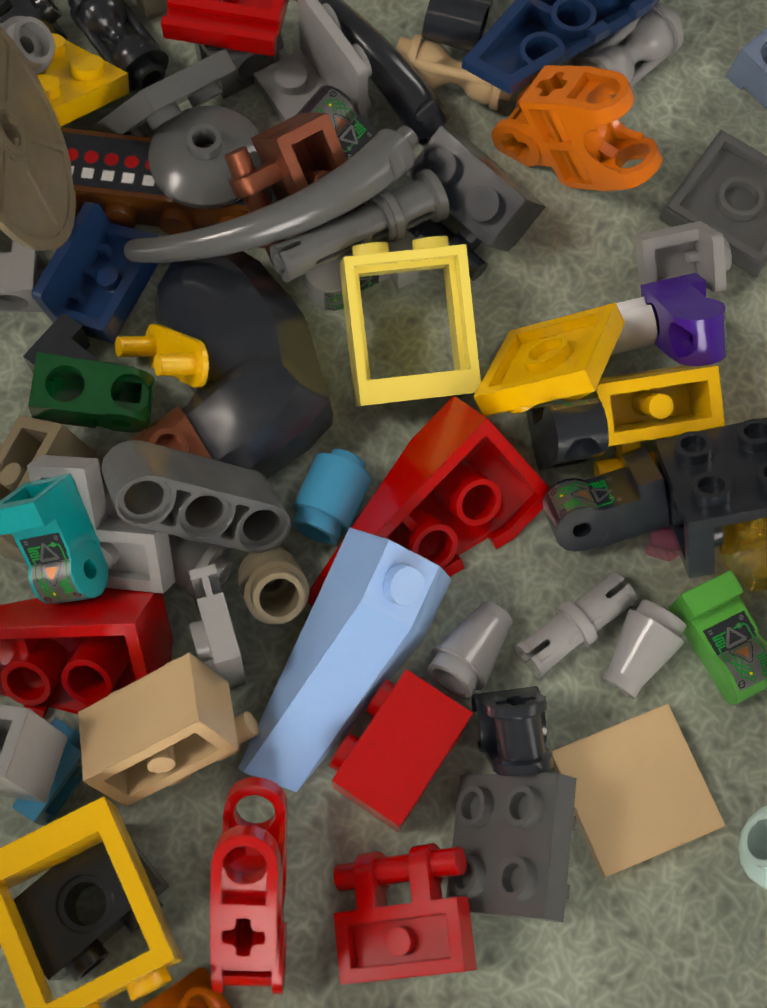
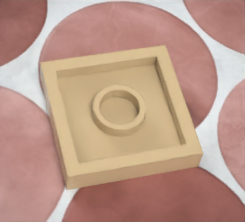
(637, 790)

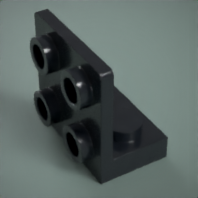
(712, 482)

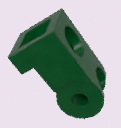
(90, 393)

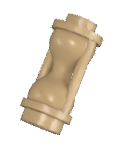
(439, 68)

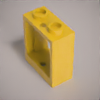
(53, 845)

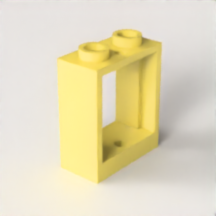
(427, 254)

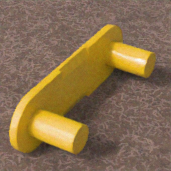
(168, 353)

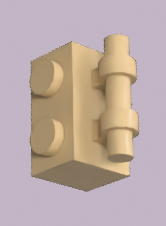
(160, 730)

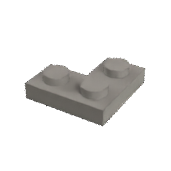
(135, 555)

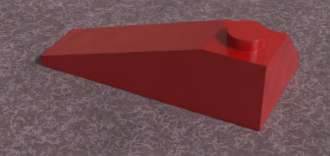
(451, 492)
(80, 648)

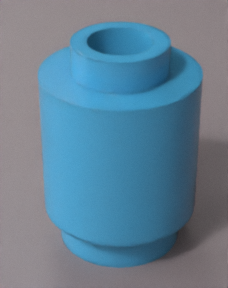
(330, 496)

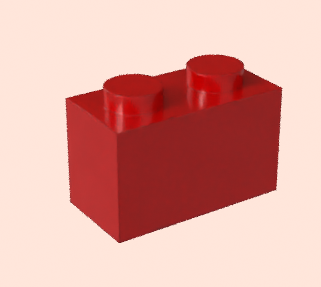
(399, 749)

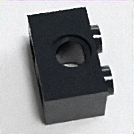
(51, 919)

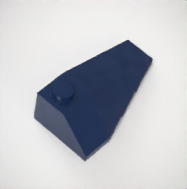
(545, 34)

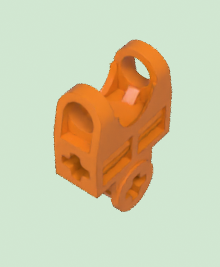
(574, 128)

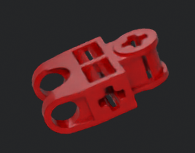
(249, 893)

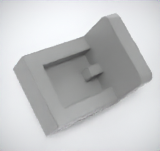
(684, 251)

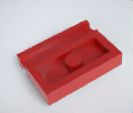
(226, 23)

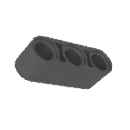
(194, 497)

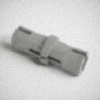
(576, 624)

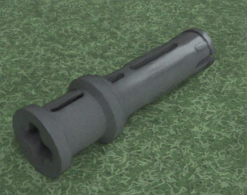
(383, 217)

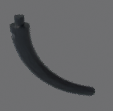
(393, 75)

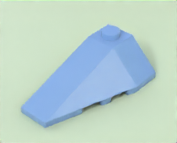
(355, 638)

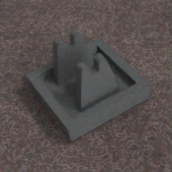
(515, 844)

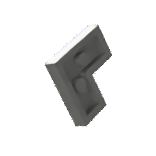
(160, 101)

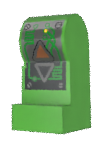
(724, 637)

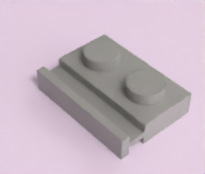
(215, 634)

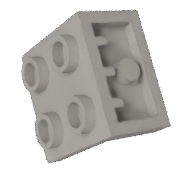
(323, 60)

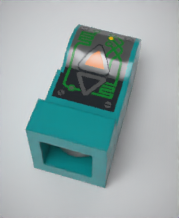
(55, 540)

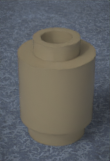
(283, 598)

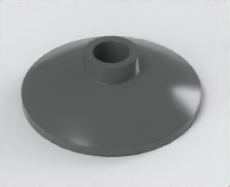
(196, 174)

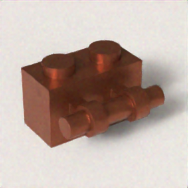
(291, 159)

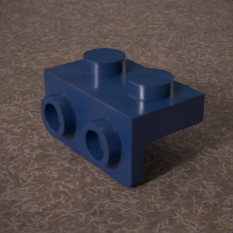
(93, 277)

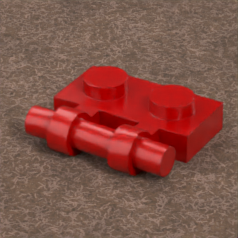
(406, 938)

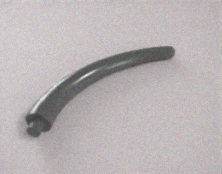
(343, 189)

